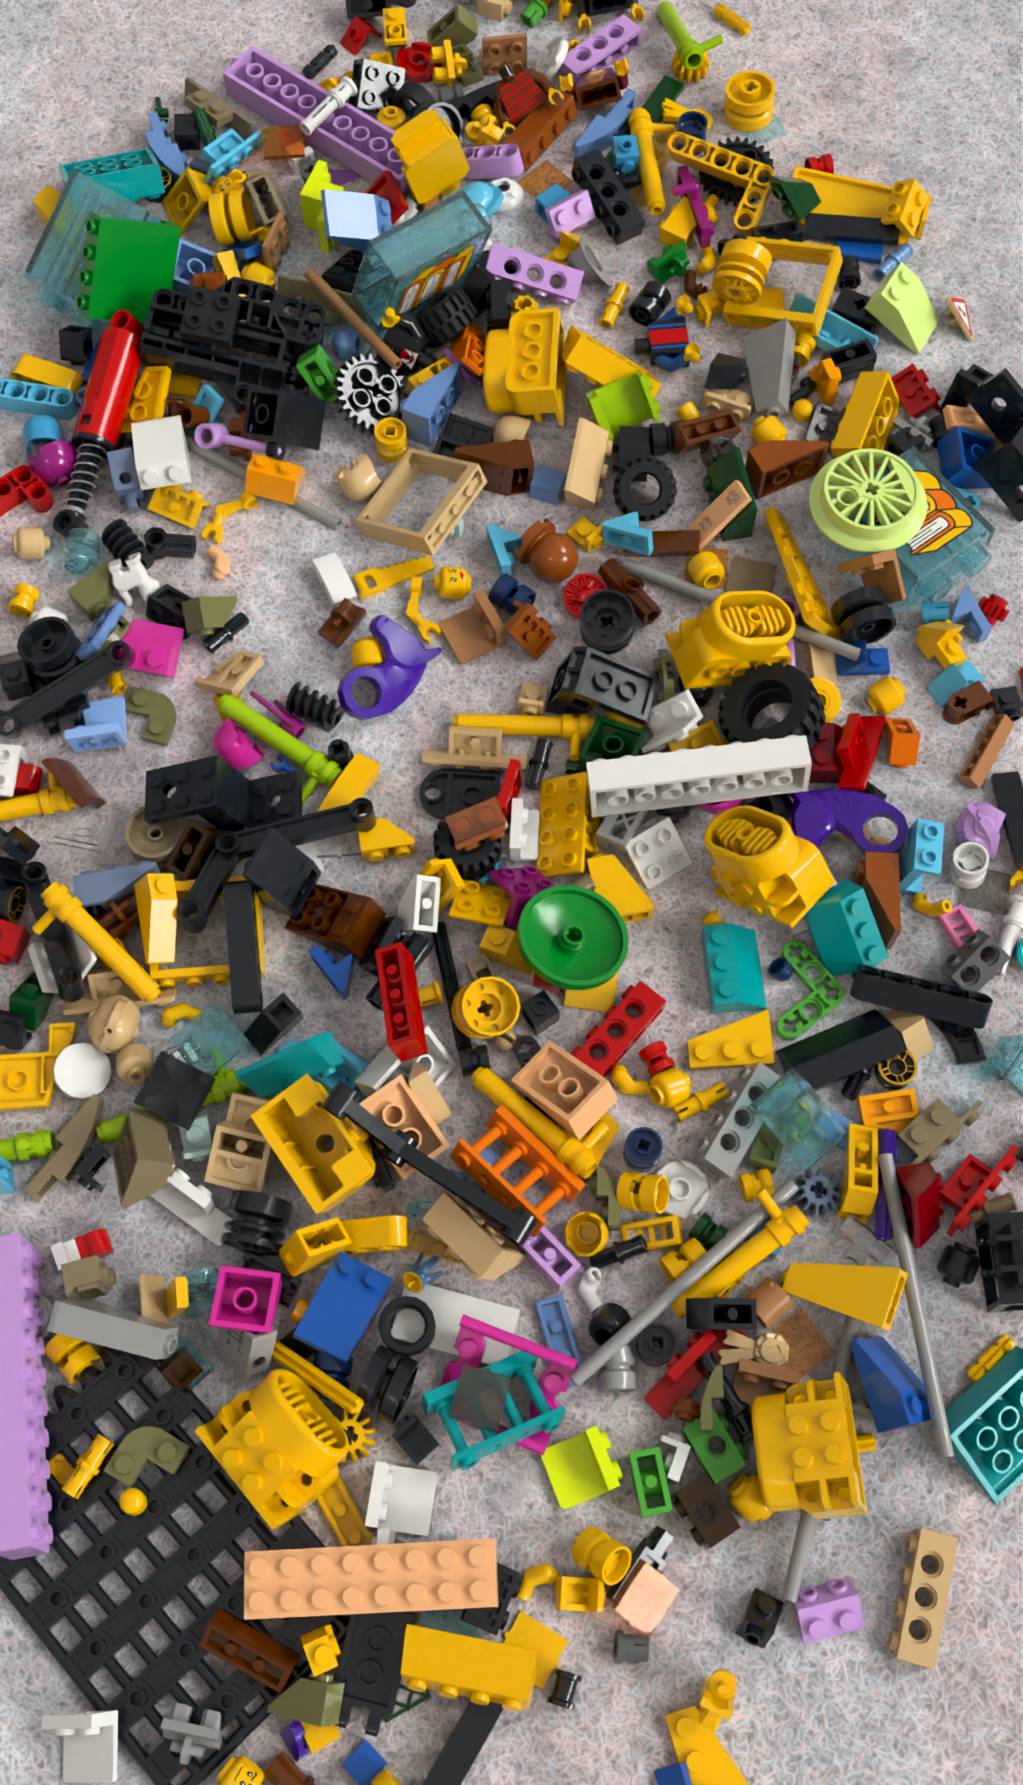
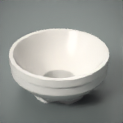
(513, 197)

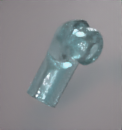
(418, 1207)

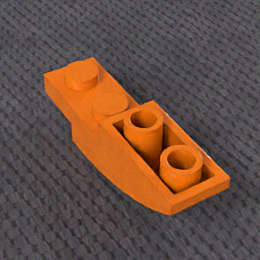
(469, 349)

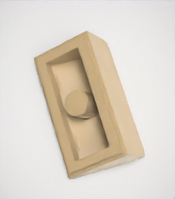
(821, 663)
(428, 1094)
(153, 1297)

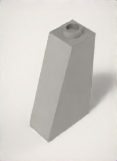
(770, 366)
(113, 1328)

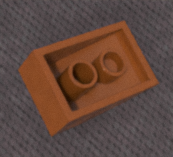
(782, 464)
(880, 880)

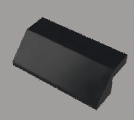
(843, 1050)

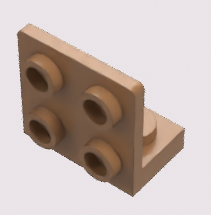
(503, 48)
(274, 245)
(879, 570)
(474, 630)
(760, 1379)

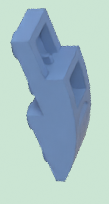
(602, 129)
(162, 148)

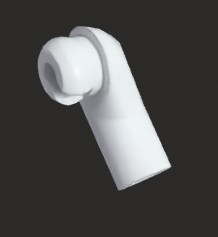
(589, 1287)

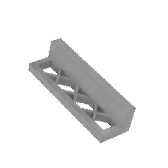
(612, 825)

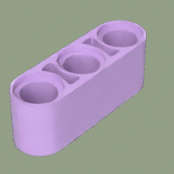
(493, 161)

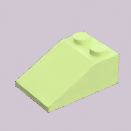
(904, 307)

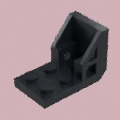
(597, 679)

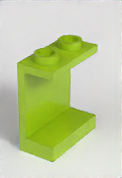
(623, 403)

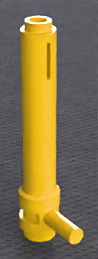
(641, 125)
(564, 726)
(44, 802)
(70, 910)
(566, 1148)
(776, 1233)

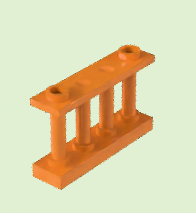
(532, 1152)

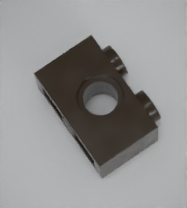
(192, 849)
(722, 1520)

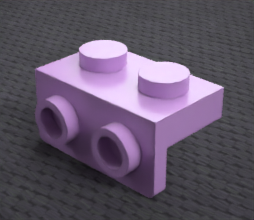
(570, 213)
(828, 1610)

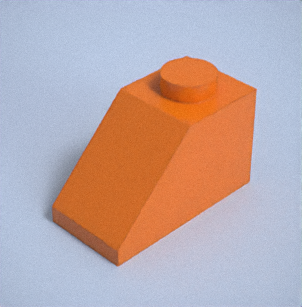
(901, 742)

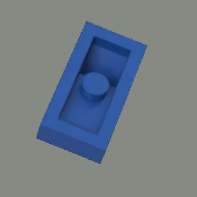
(870, 661)
(337, 974)

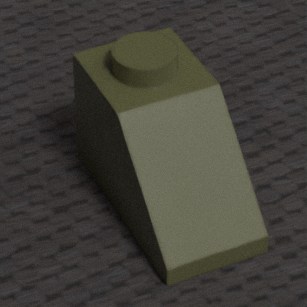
(456, 26)
(93, 592)
(207, 613)
(311, 1701)

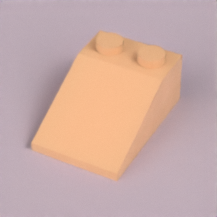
(565, 1089)
(400, 1109)

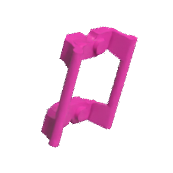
(552, 1380)

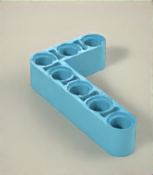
(37, 399)

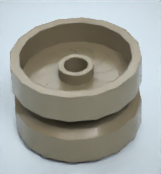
(152, 841)

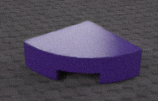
(293, 1740)

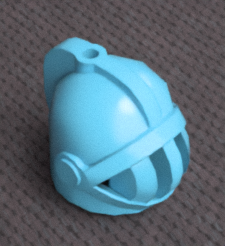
(485, 194)

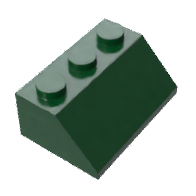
(718, 478)

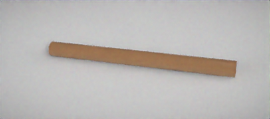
(353, 319)

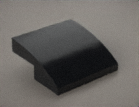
(461, 432)

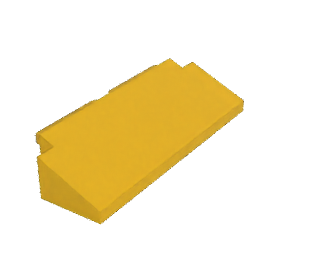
(853, 197)

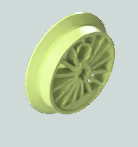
(864, 497)

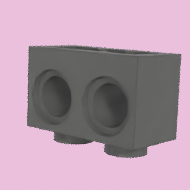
(979, 968)

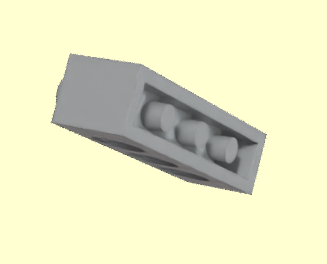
(739, 1137)

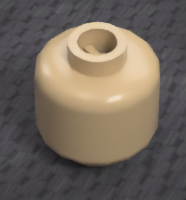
(30, 543)
(134, 1064)

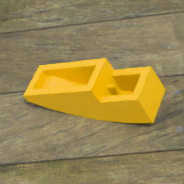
(352, 783)

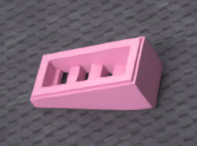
(949, 928)

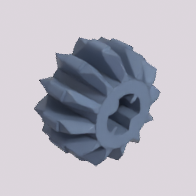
(826, 1188)

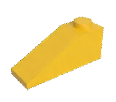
(157, 916)
(860, 1170)

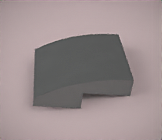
(823, 424)

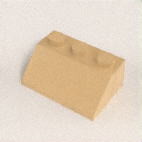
(587, 465)
(472, 1238)

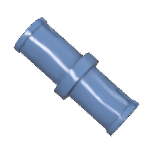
(893, 260)

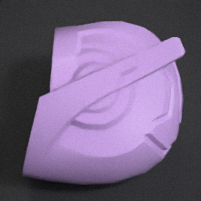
(980, 824)

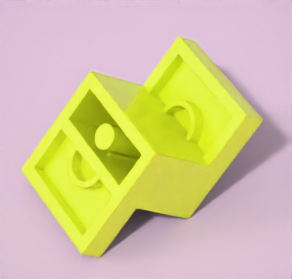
(312, 203)

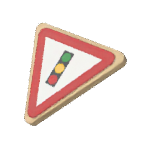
(959, 310)

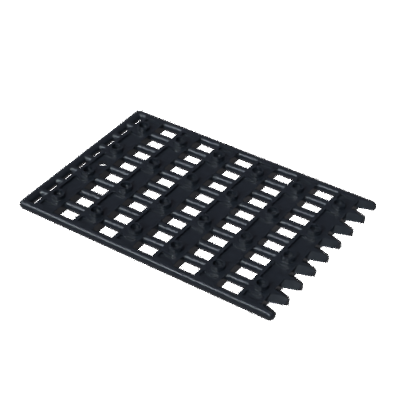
(148, 1599)

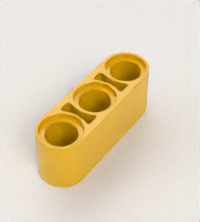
(46, 373)
(376, 1234)

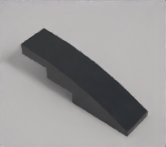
(470, 101)

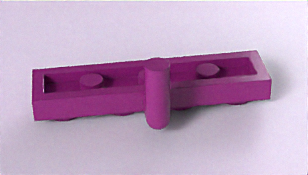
(689, 188)

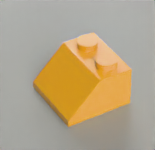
(273, 479)

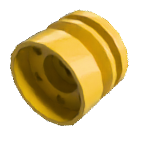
(741, 271)
(501, 1006)

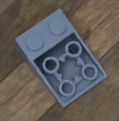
(117, 882)

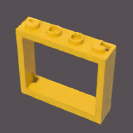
(796, 252)
(196, 975)

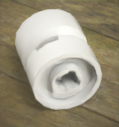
(969, 865)

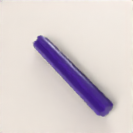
(883, 1224)

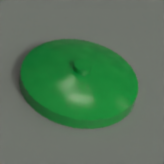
(572, 937)

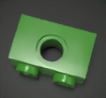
(318, 373)
(716, 1466)
(649, 1482)

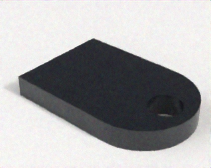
(458, 790)

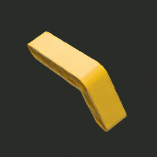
(729, 173)

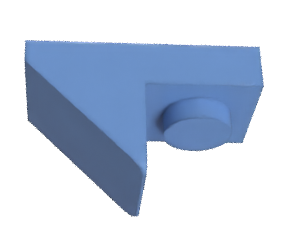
(969, 612)

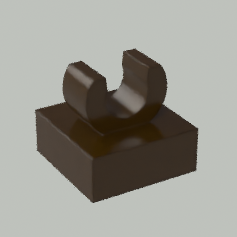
(181, 1369)

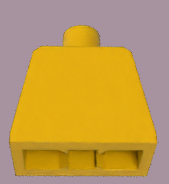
(302, 1250)

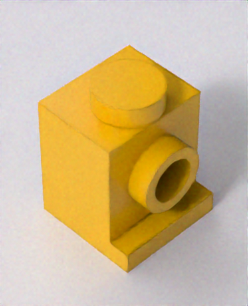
(321, 1649)

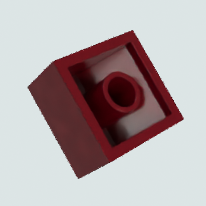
(825, 764)
(921, 1201)

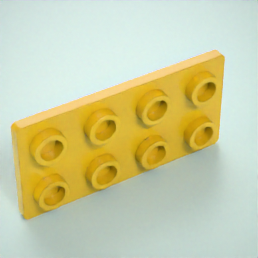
(565, 826)

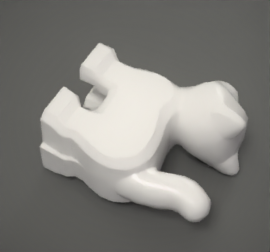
(131, 576)

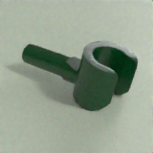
(162, 112)
(572, 766)

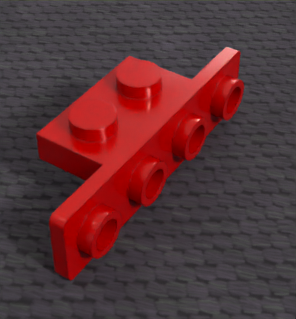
(858, 749)
(969, 1185)
(684, 1373)

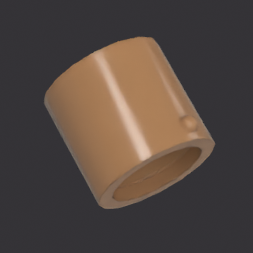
(771, 1302)

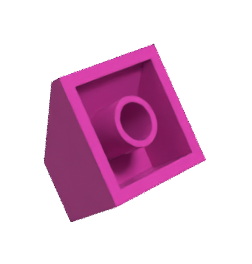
(155, 648)
(246, 1299)

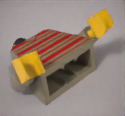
(265, 195)

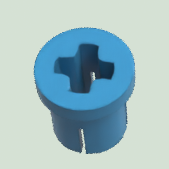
(935, 612)

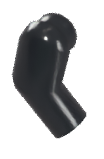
(807, 388)

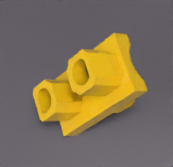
(450, 64)
(483, 135)
(717, 1698)

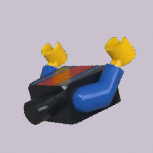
(668, 339)

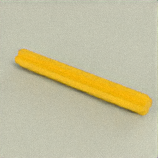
(317, 1379)

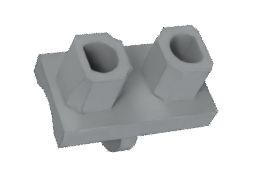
(917, 427)
(179, 1729)

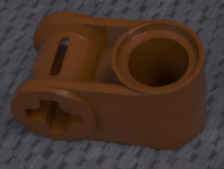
(191, 414)
(967, 703)

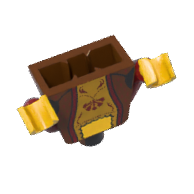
(598, 86)

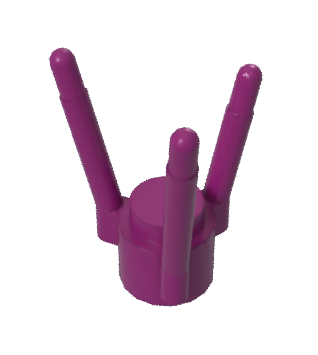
(288, 721)

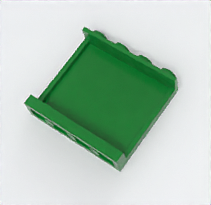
(125, 265)

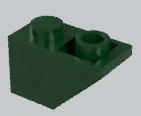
(795, 195)
(31, 1001)

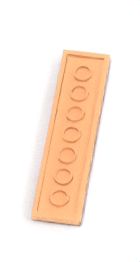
(370, 1579)

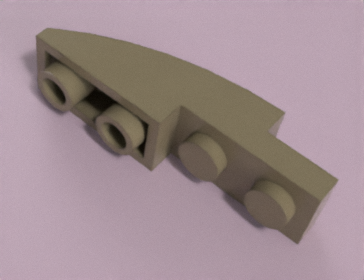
(76, 1137)

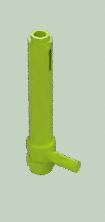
(686, 47)
(314, 763)
(224, 1085)
(26, 1145)

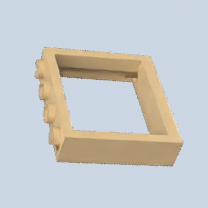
(446, 516)

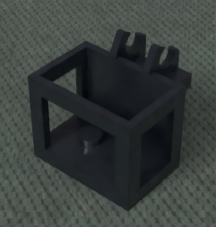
(1007, 1253)

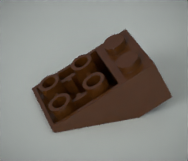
(504, 464)
(338, 920)

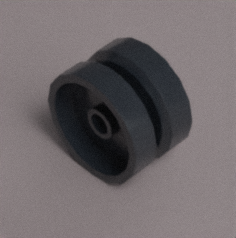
(445, 111)
(863, 615)
(49, 648)
(389, 1386)

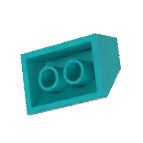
(845, 929)
(732, 968)
(285, 1067)

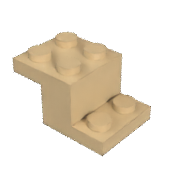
(239, 1149)

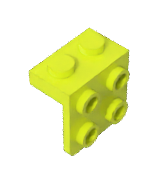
(581, 1468)

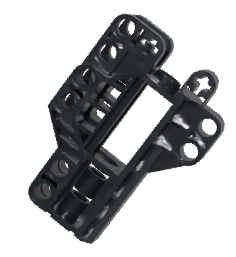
(235, 374)

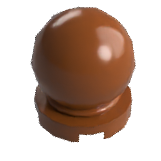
(549, 553)

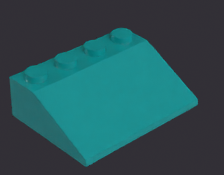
(127, 173)
(989, 1427)

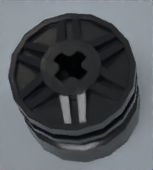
(602, 609)
(257, 1220)

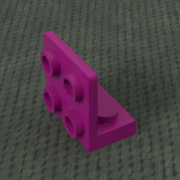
(521, 886)

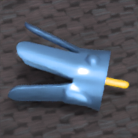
(417, 1277)

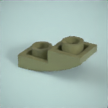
(604, 1191)

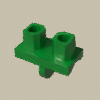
(670, 263)

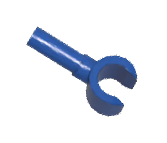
(282, 767)

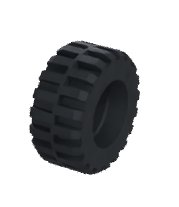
(765, 687)

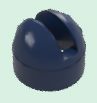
(780, 969)

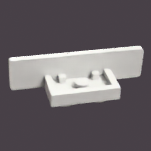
(193, 1206)

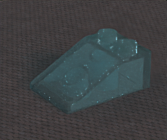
(798, 1119)

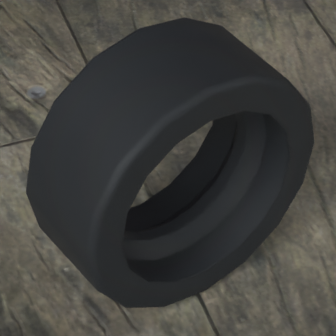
(413, 92)
(410, 1303)

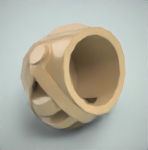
(114, 1024)

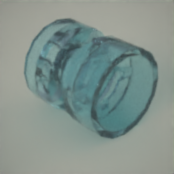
(82, 550)
(201, 1291)

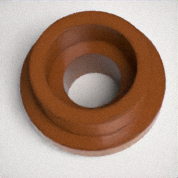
(686, 1410)

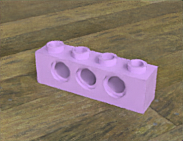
(602, 48)
(569, 277)
(549, 1258)

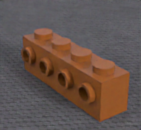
(542, 128)

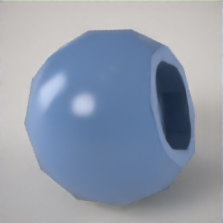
(346, 343)

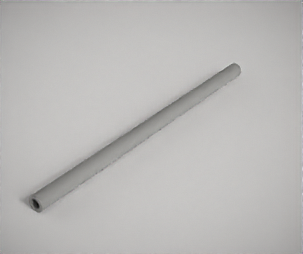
(240, 471)
(708, 596)
(679, 1286)
(916, 1308)
(806, 1523)

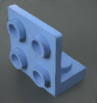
(103, 727)

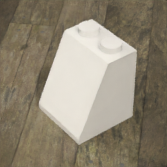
(161, 452)

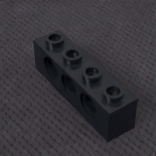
(608, 196)

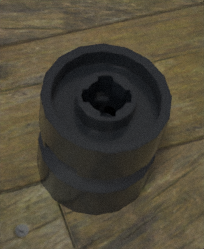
(649, 303)
(662, 438)
(656, 1345)

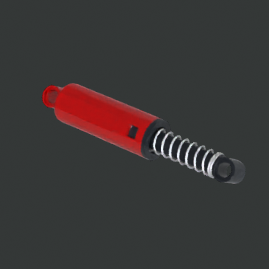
(101, 413)

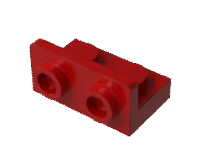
(914, 392)

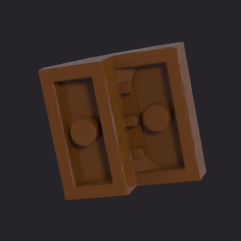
(73, 782)

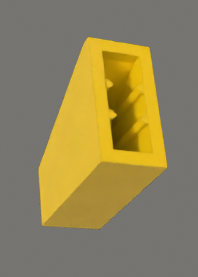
(619, 887)

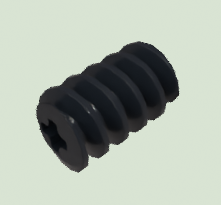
(123, 542)
(312, 708)

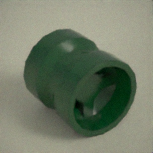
(703, 1227)

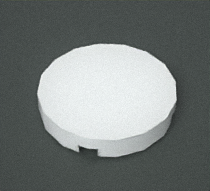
(552, 60)
(81, 1071)
(681, 1201)

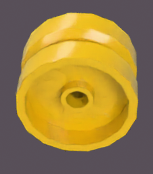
(749, 101)
(232, 216)

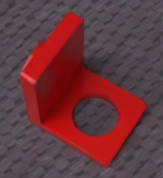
(357, 35)

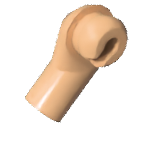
(222, 562)

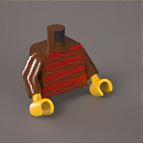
(520, 94)

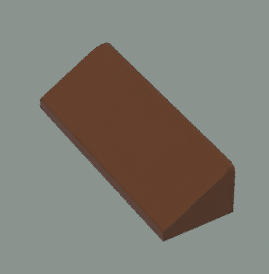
(696, 432)
(672, 544)
(249, 1650)

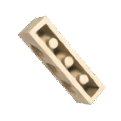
(937, 1584)

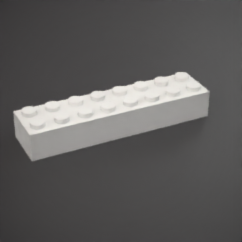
(698, 775)

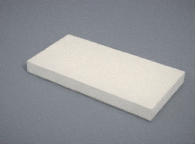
(447, 1311)

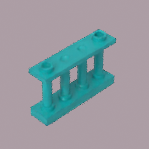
(519, 1365)

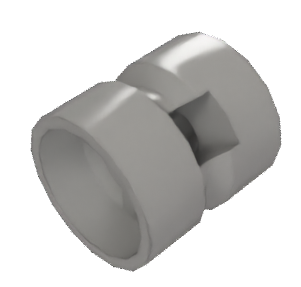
(617, 1372)

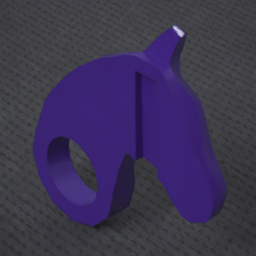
(395, 678)
(847, 811)

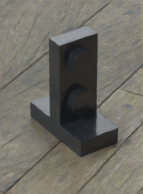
(964, 383)

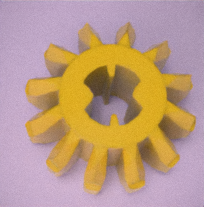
(684, 73)
(360, 1432)

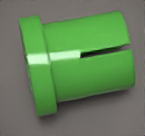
(534, 12)

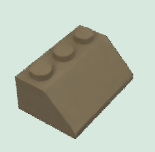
(142, 1156)

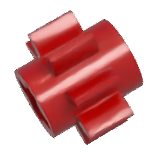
(994, 608)

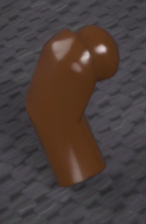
(690, 285)

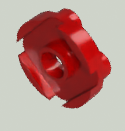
(409, 58)

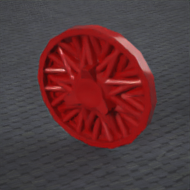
(578, 590)

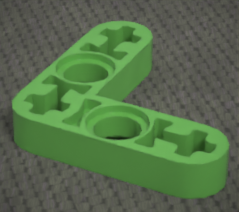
(816, 998)

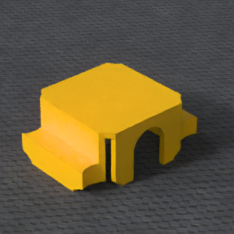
(430, 154)

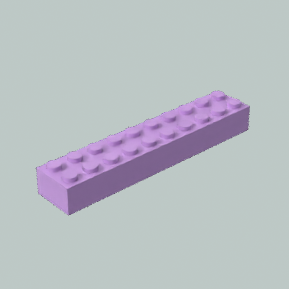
(289, 98)
(22, 1405)

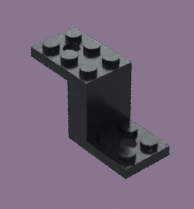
(1003, 458)
(220, 795)

